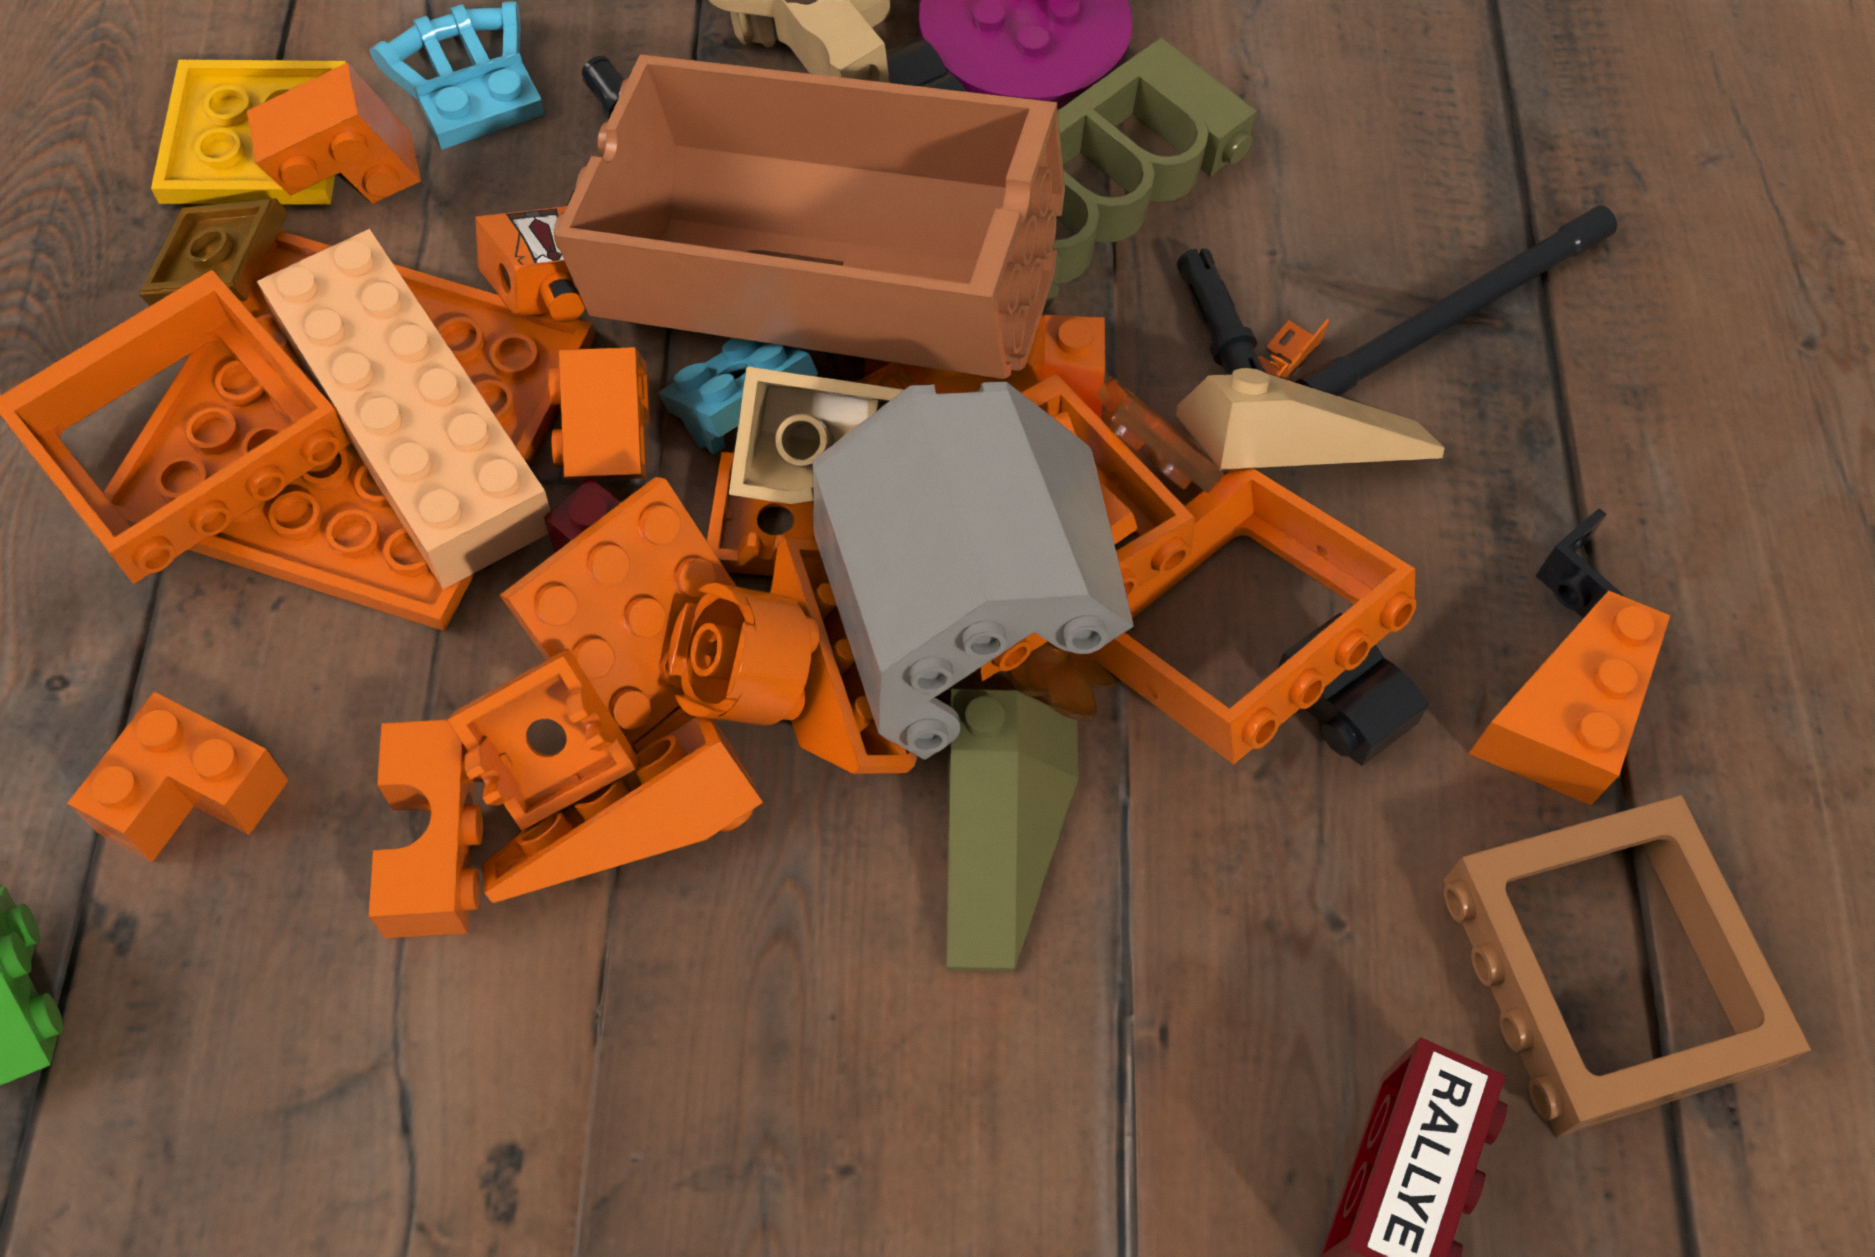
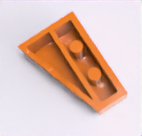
(1582, 704)

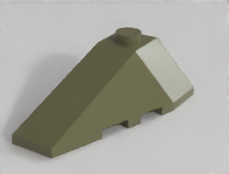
(1005, 813)

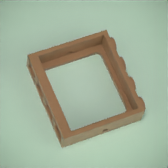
(1529, 1015)

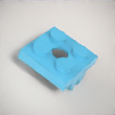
(710, 397)

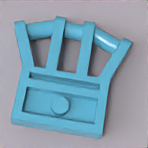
(472, 99)

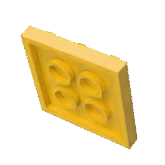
(207, 134)

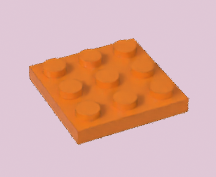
(618, 599)

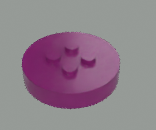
(1028, 45)

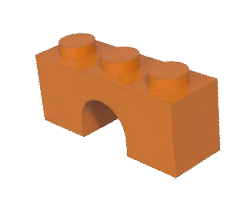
(431, 881)

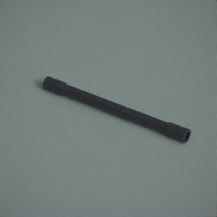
(1569, 241)

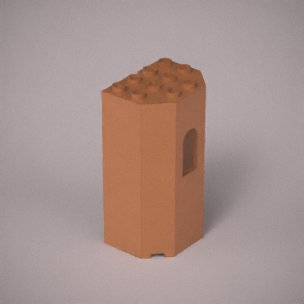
(821, 214)

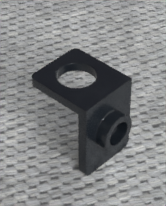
(1572, 578)

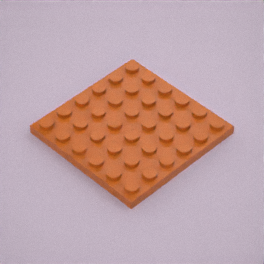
(334, 522)

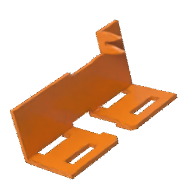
(1295, 351)

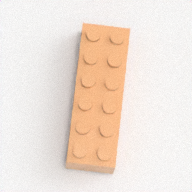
(408, 408)

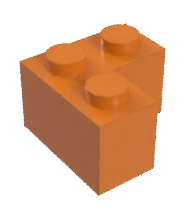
(333, 129)
(602, 413)
(165, 768)

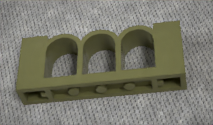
(1175, 102)

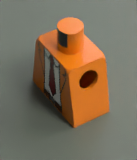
(525, 265)

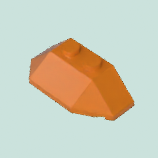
(836, 711)

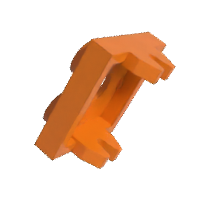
(735, 531)
(515, 773)

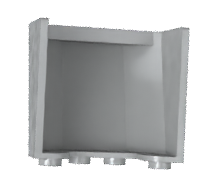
(956, 538)

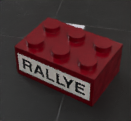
(1418, 1157)

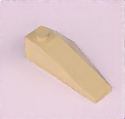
(1277, 423)
(788, 424)

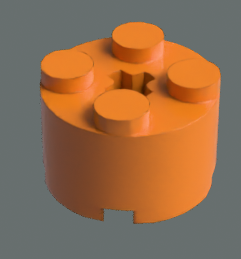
(742, 655)

